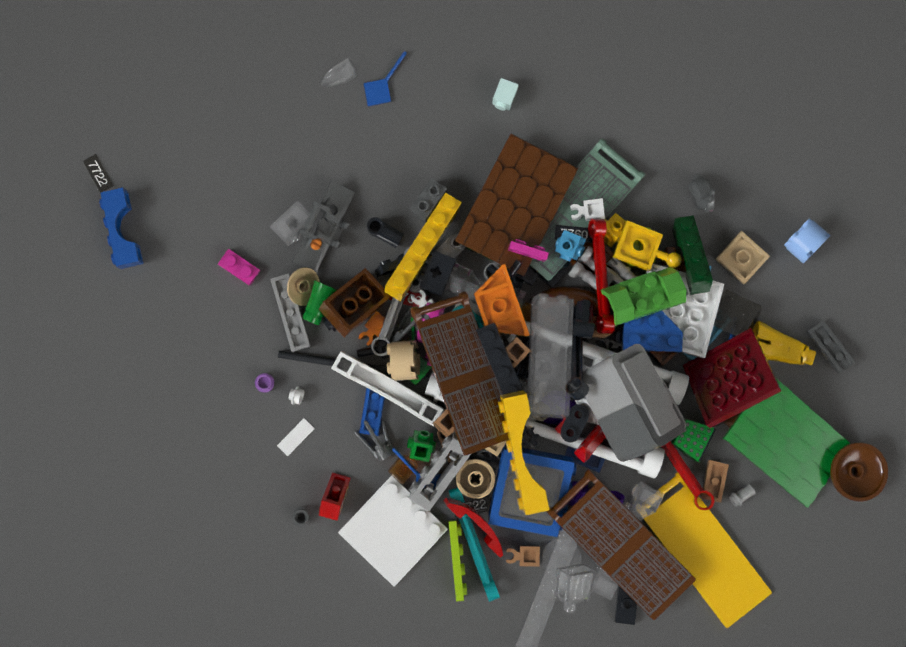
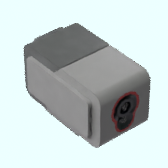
(632, 403)

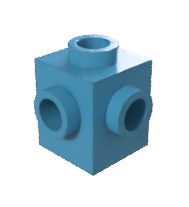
(570, 246)

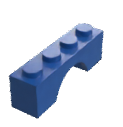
(116, 205)

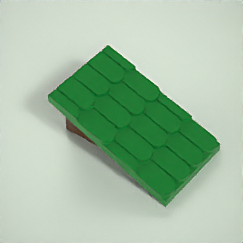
(787, 443)

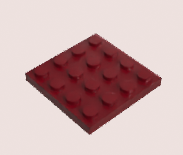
(731, 378)

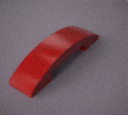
(460, 509)

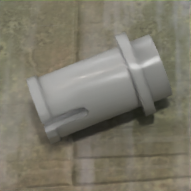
(742, 495)

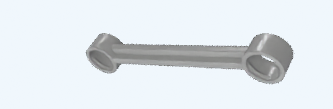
(389, 322)

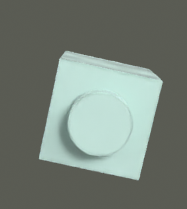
(505, 94)

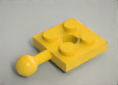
(650, 242)

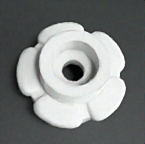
(296, 395)

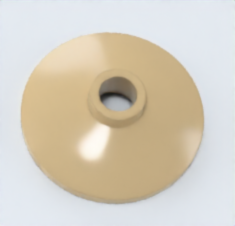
(306, 278)

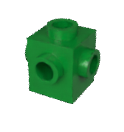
(421, 445)

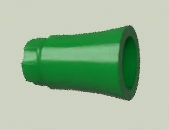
(319, 293)

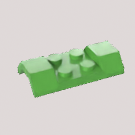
(646, 295)

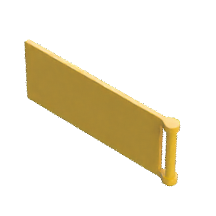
(708, 553)

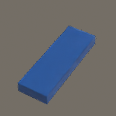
(372, 412)

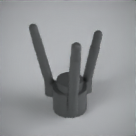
(401, 335)
(381, 450)

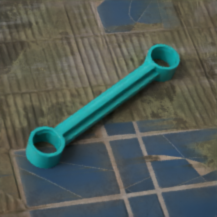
(476, 550)

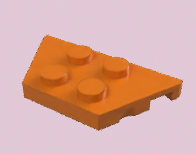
(500, 305)

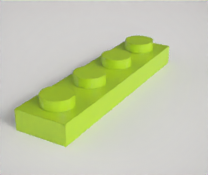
(457, 551)

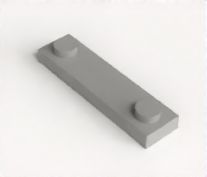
(290, 315)

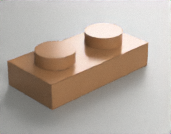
(715, 480)

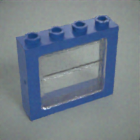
(547, 469)

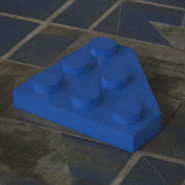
(654, 333)

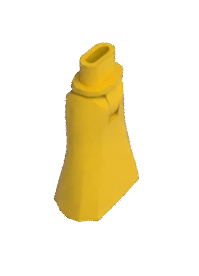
(782, 347)

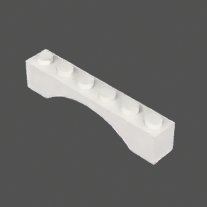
(387, 387)

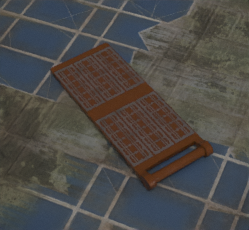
(463, 373)
(623, 547)

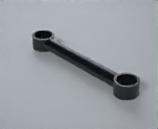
(577, 369)

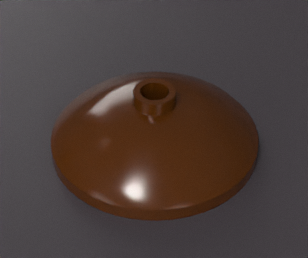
(869, 473)

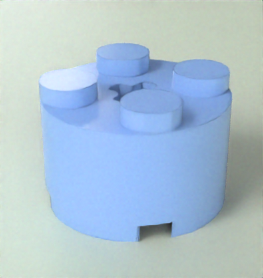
(806, 240)

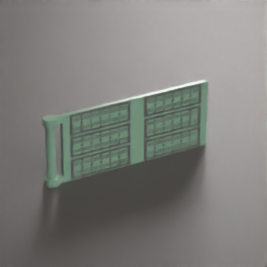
(593, 180)

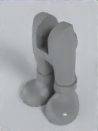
(587, 276)

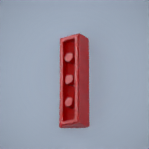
(590, 444)

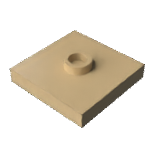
(742, 257)

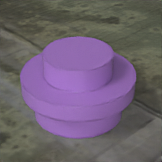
(264, 382)

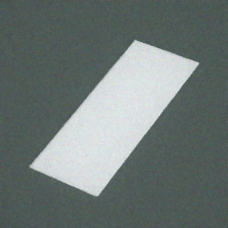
(295, 437)

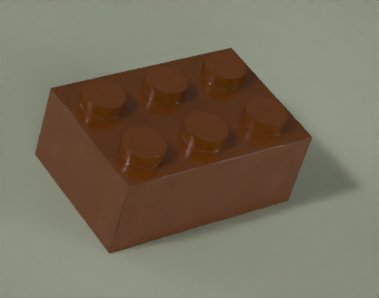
(354, 302)

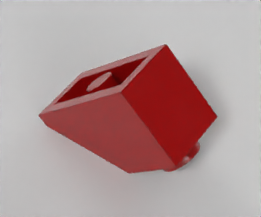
(334, 496)

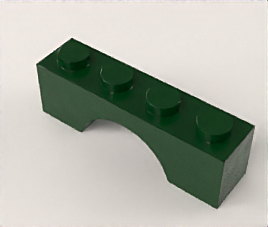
(697, 268)

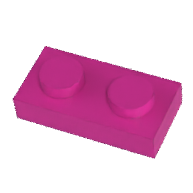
(536, 252)
(239, 267)

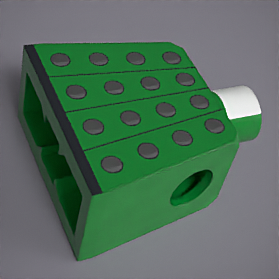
(694, 440)

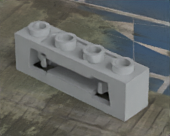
(426, 496)

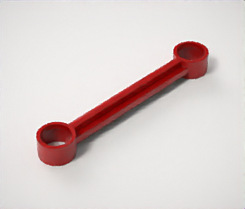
(597, 230)
(686, 474)

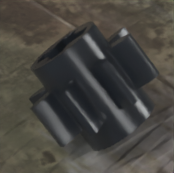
(530, 433)

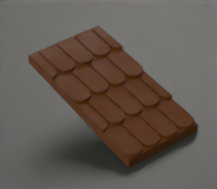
(516, 202)

